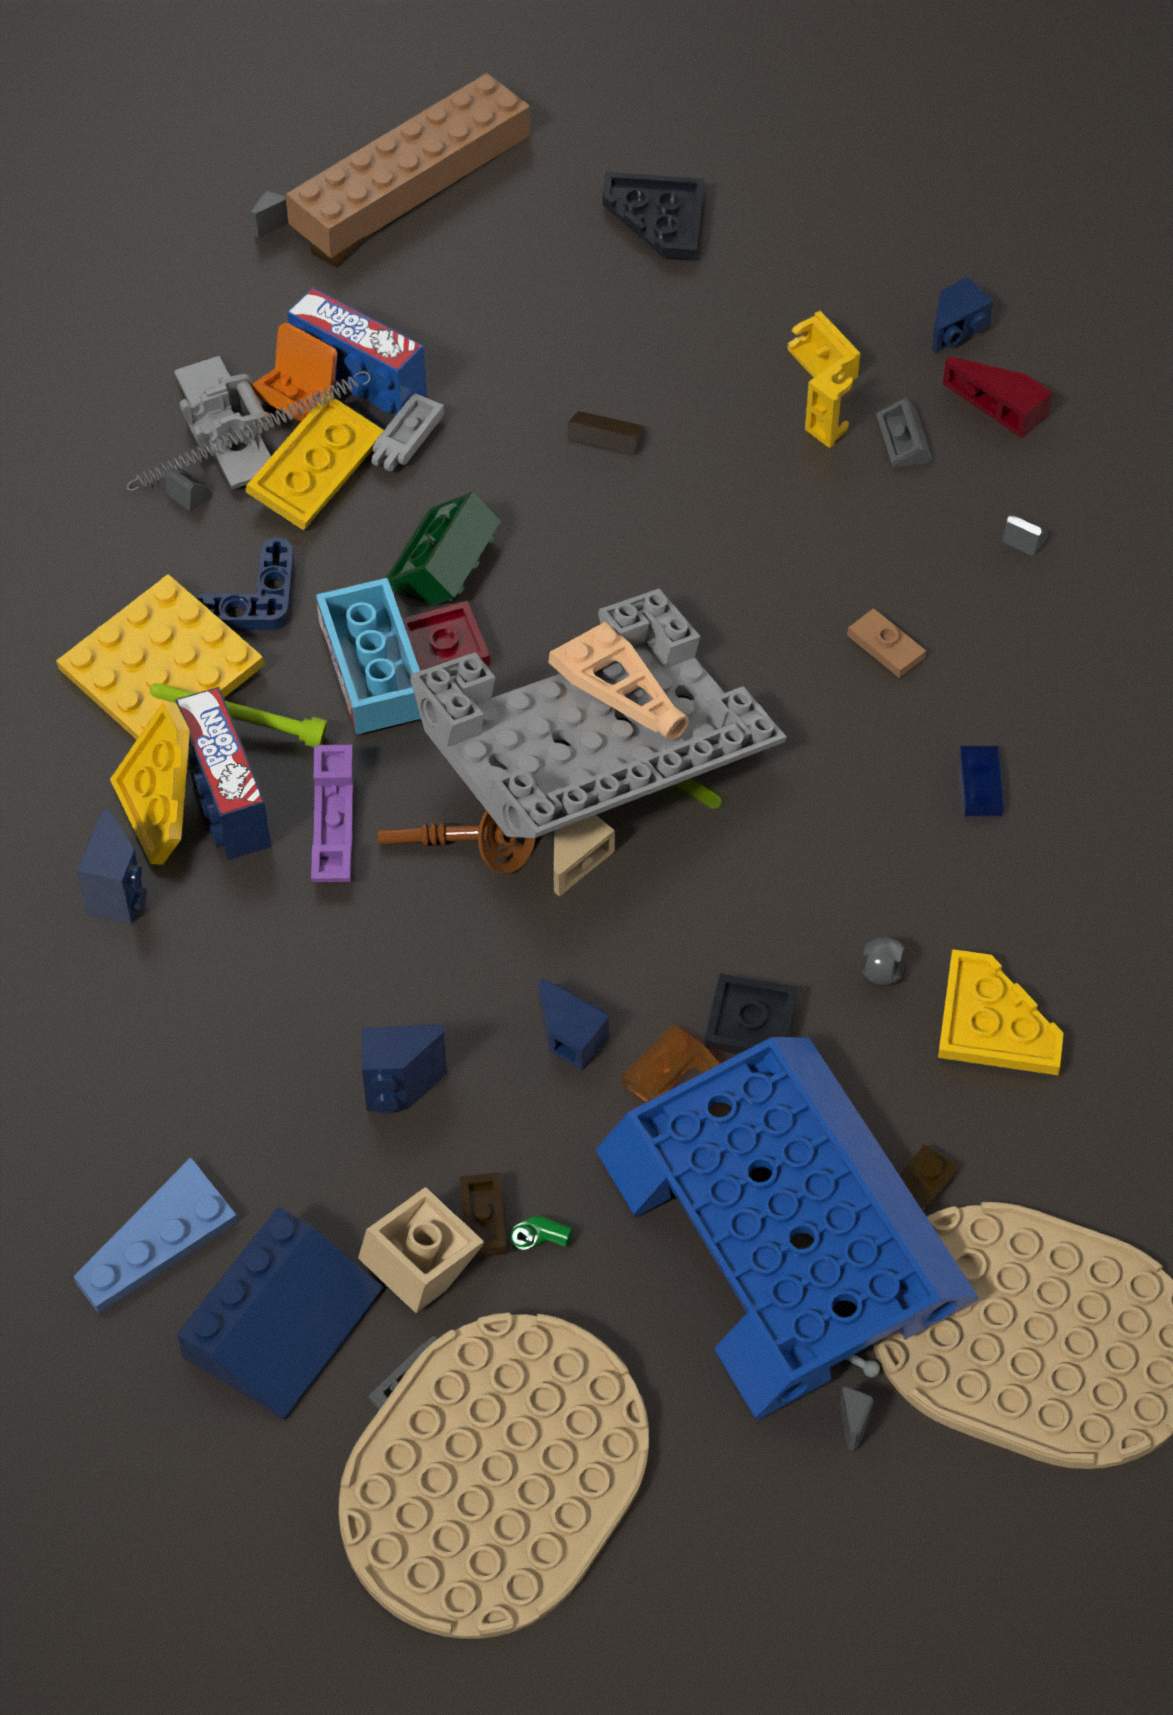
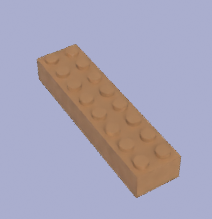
(408, 165)

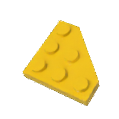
(154, 782)
(995, 1020)

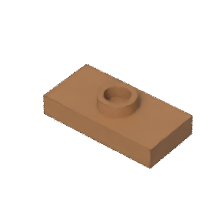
(886, 643)

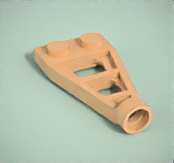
(602, 646)

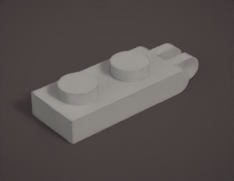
(407, 432)

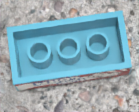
(370, 654)

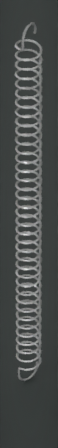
(254, 434)

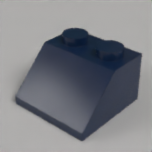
(111, 873)
(401, 1064)

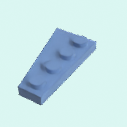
(161, 1233)

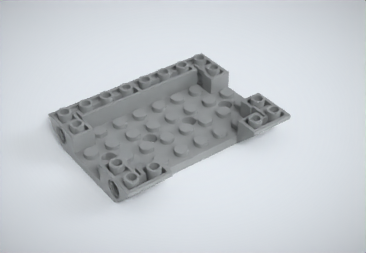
(607, 757)

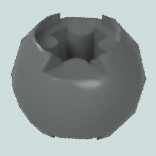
(883, 961)

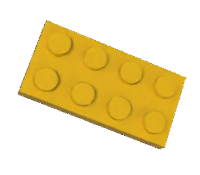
(314, 462)

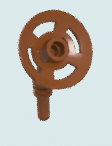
(487, 830)

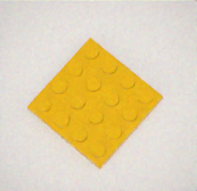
(161, 640)

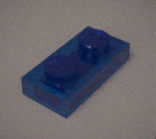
(981, 781)

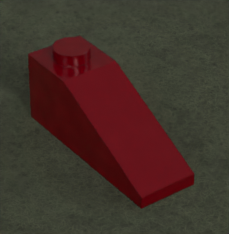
(1000, 393)

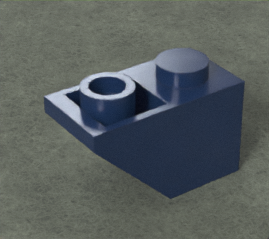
(960, 313)
(571, 1025)

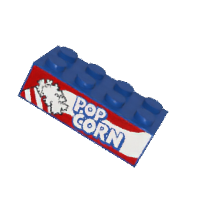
(365, 345)

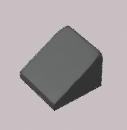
(269, 214)
(855, 1413)

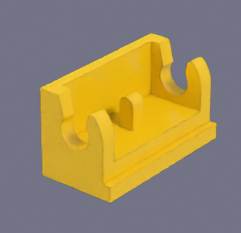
(822, 346)
(824, 405)

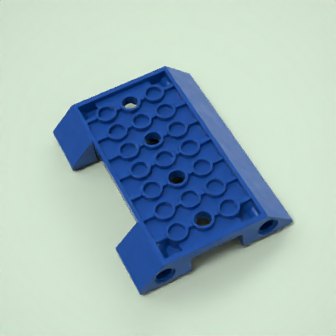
(825, 1182)

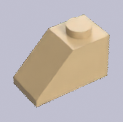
(580, 850)

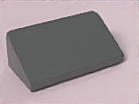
(904, 435)

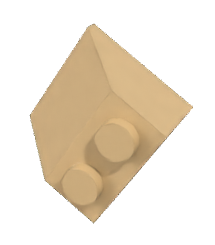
(419, 1249)

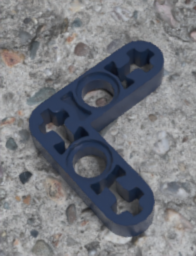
(265, 597)

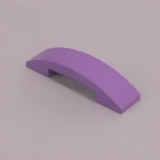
(332, 814)

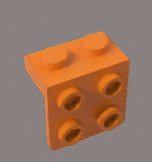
(300, 369)

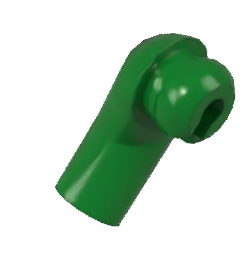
(538, 1230)

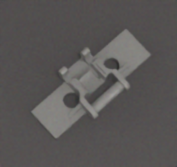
(209, 415)

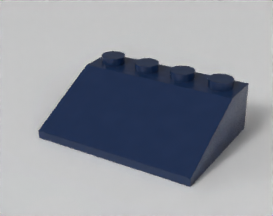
(278, 1314)

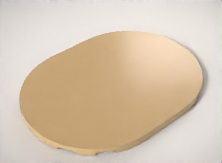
(1057, 1353)
(493, 1475)

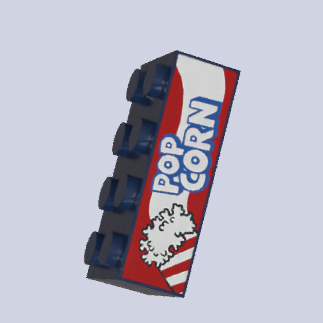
(223, 776)

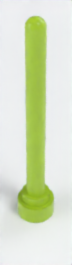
(308, 730)

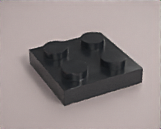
(748, 1013)

